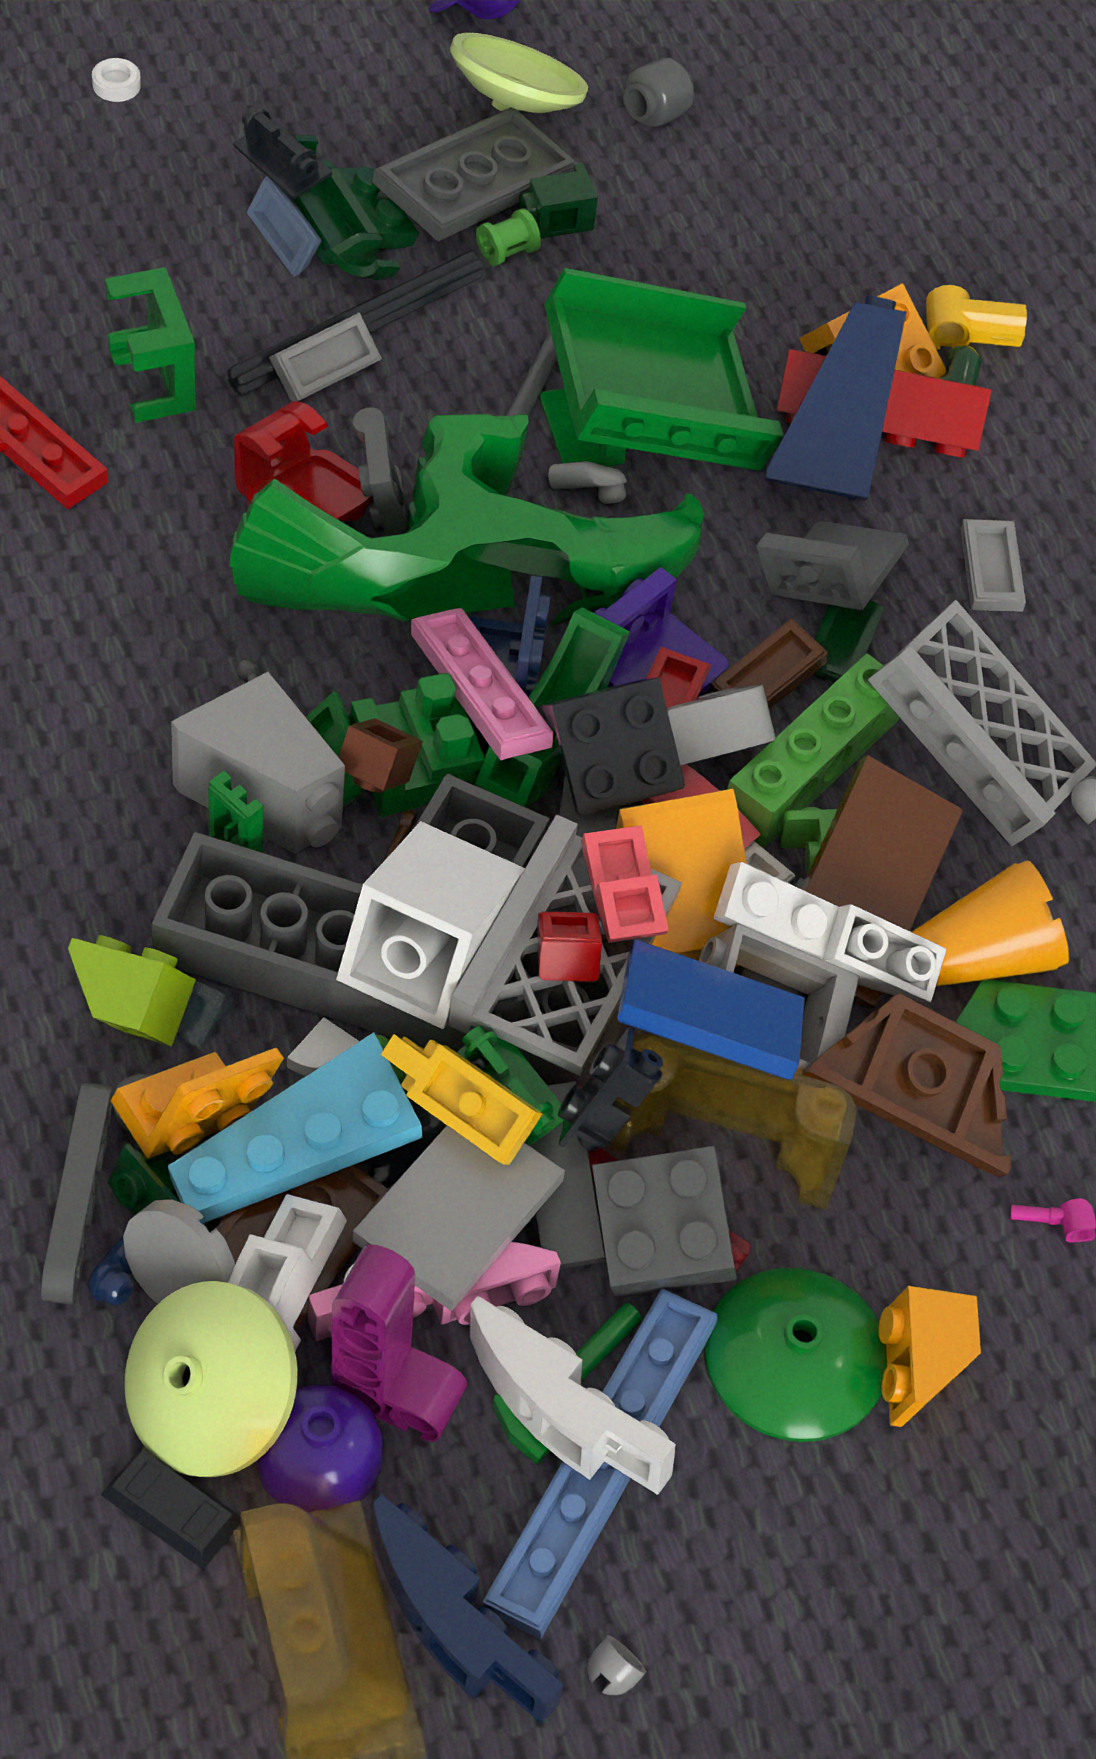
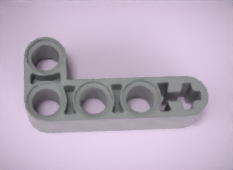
(720, 723)

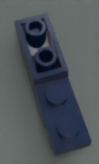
(436, 1598)

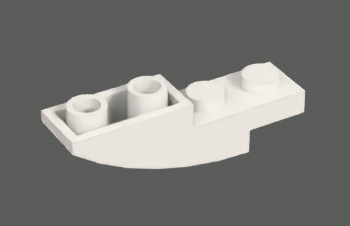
(846, 936)
(289, 1256)
(545, 1393)

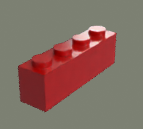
(916, 407)

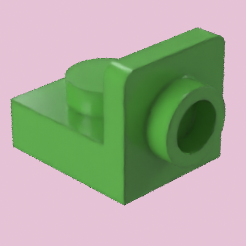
(806, 830)

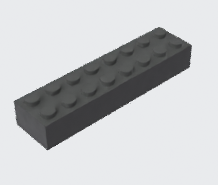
(284, 938)

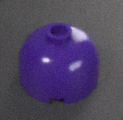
(325, 1451)

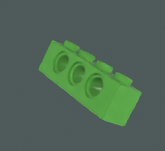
(813, 750)

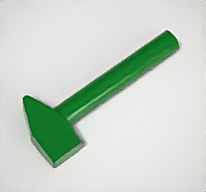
(592, 1354)

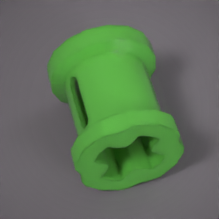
(508, 237)

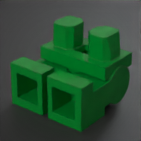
(447, 738)

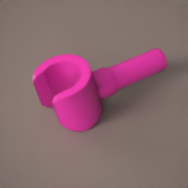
(1075, 1216)

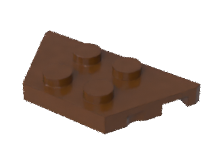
(924, 1079)

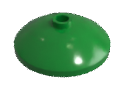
(789, 1384)

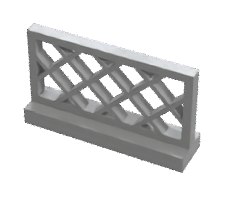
(964, 742)
(514, 937)

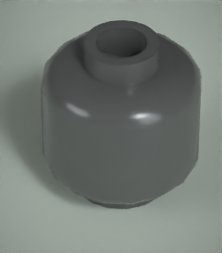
(658, 92)

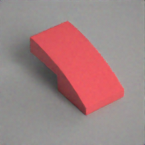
(623, 884)

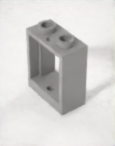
(827, 985)

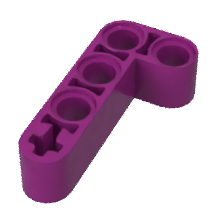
(375, 1351)

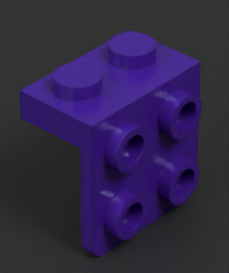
(647, 616)

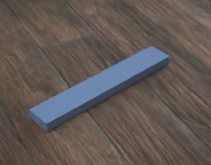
(577, 1508)

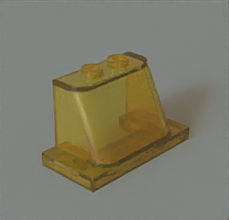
(328, 1633)

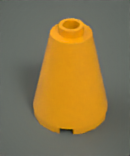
(999, 930)

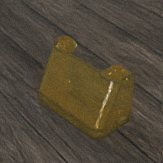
(802, 1114)

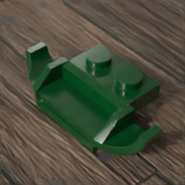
(354, 220)

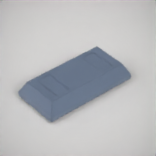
(284, 226)

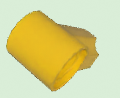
(958, 320)

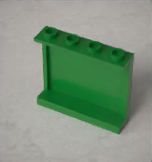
(656, 370)

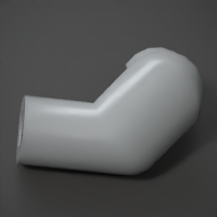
(586, 475)

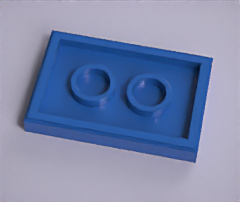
(712, 1009)

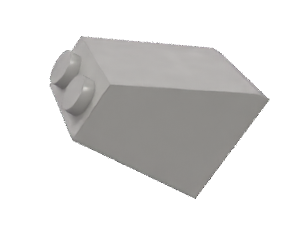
(268, 751)

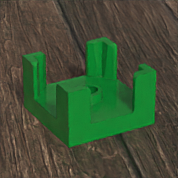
(160, 344)

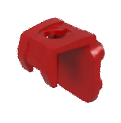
(281, 451)

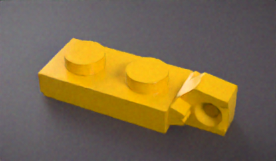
(463, 1097)

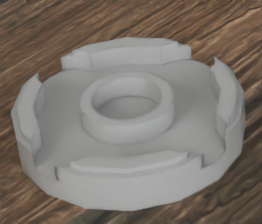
(173, 1249)

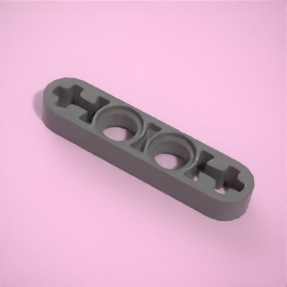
(77, 1194)

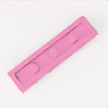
(482, 684)

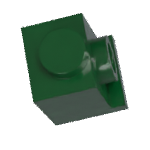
(562, 202)

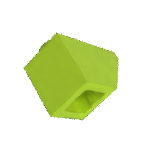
(132, 991)

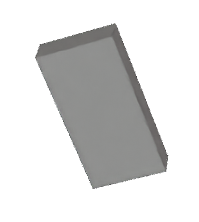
(325, 358)
(992, 565)

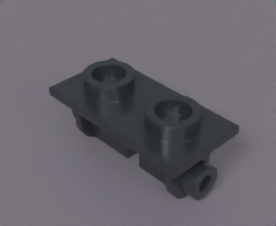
(279, 154)
(615, 1073)

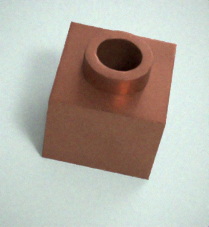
(379, 755)

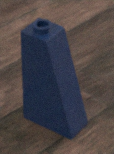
(842, 417)

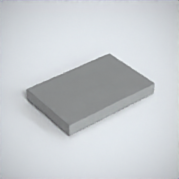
(458, 1212)

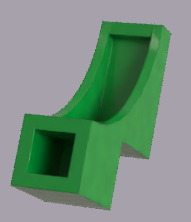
(579, 666)

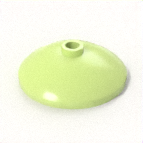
(517, 74)
(237, 1384)

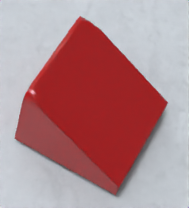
(569, 946)

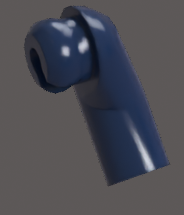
(111, 1277)

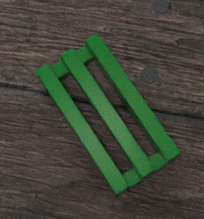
(231, 816)

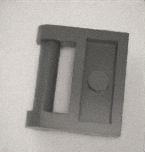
(380, 474)

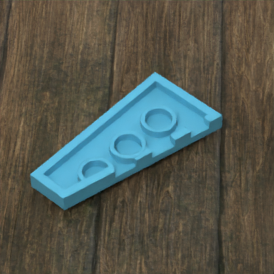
(304, 1133)

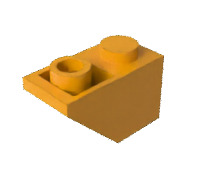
(927, 1345)

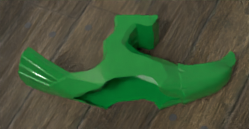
(457, 540)

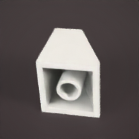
(424, 921)

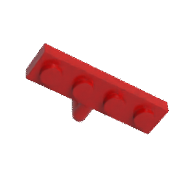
(46, 450)

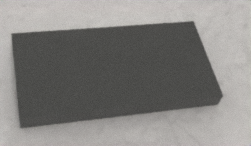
(471, 173)

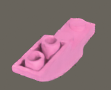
(518, 1275)

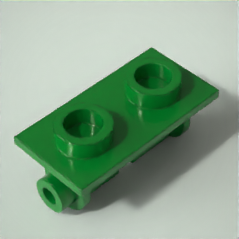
(514, 1072)

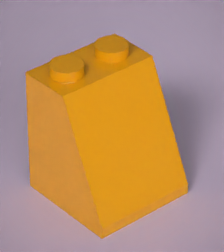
(695, 844)

